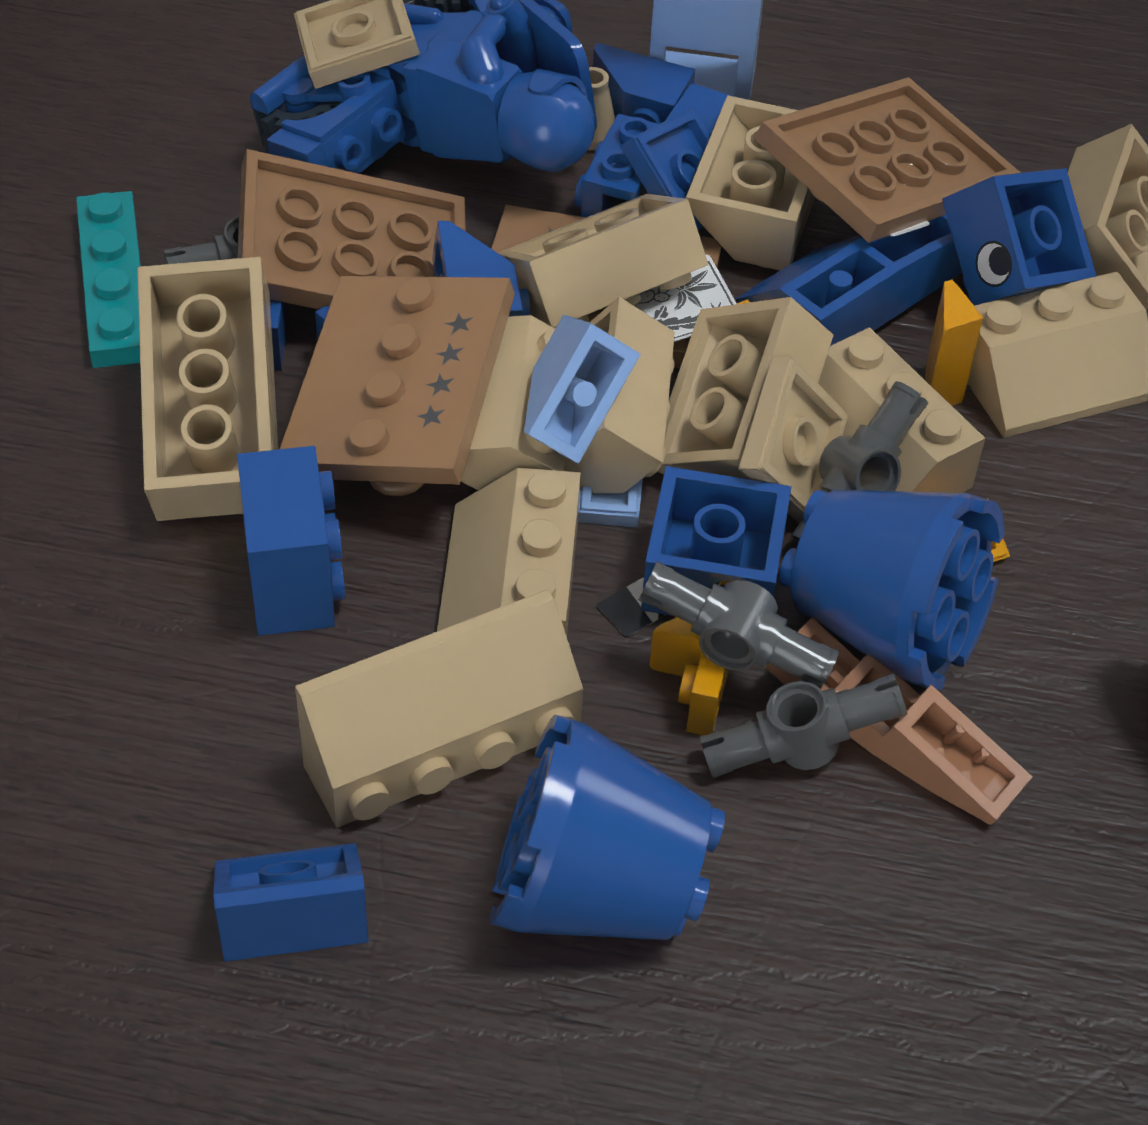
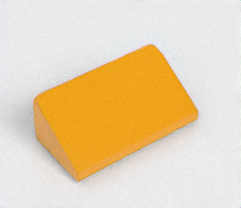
(953, 344)

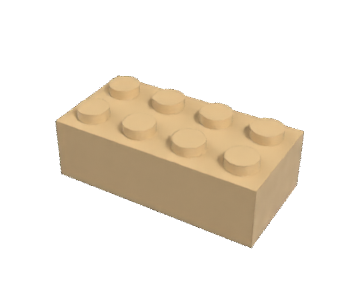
(204, 382)

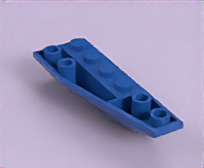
(865, 283)

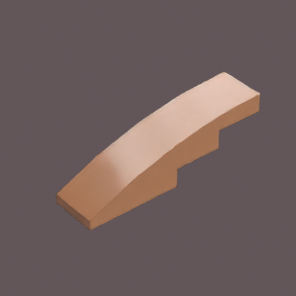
(931, 743)

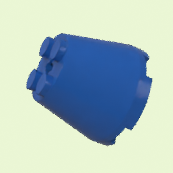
(898, 575)
(603, 843)

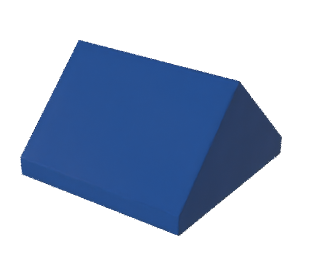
(290, 902)

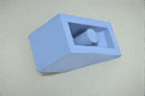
(575, 385)

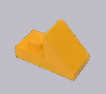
(703, 682)

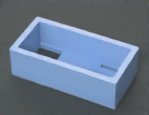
(713, 27)

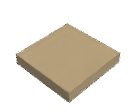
(353, 37)
(791, 431)

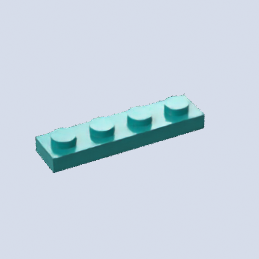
(110, 277)

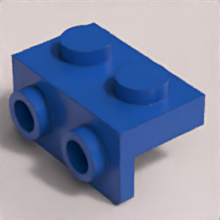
(610, 172)

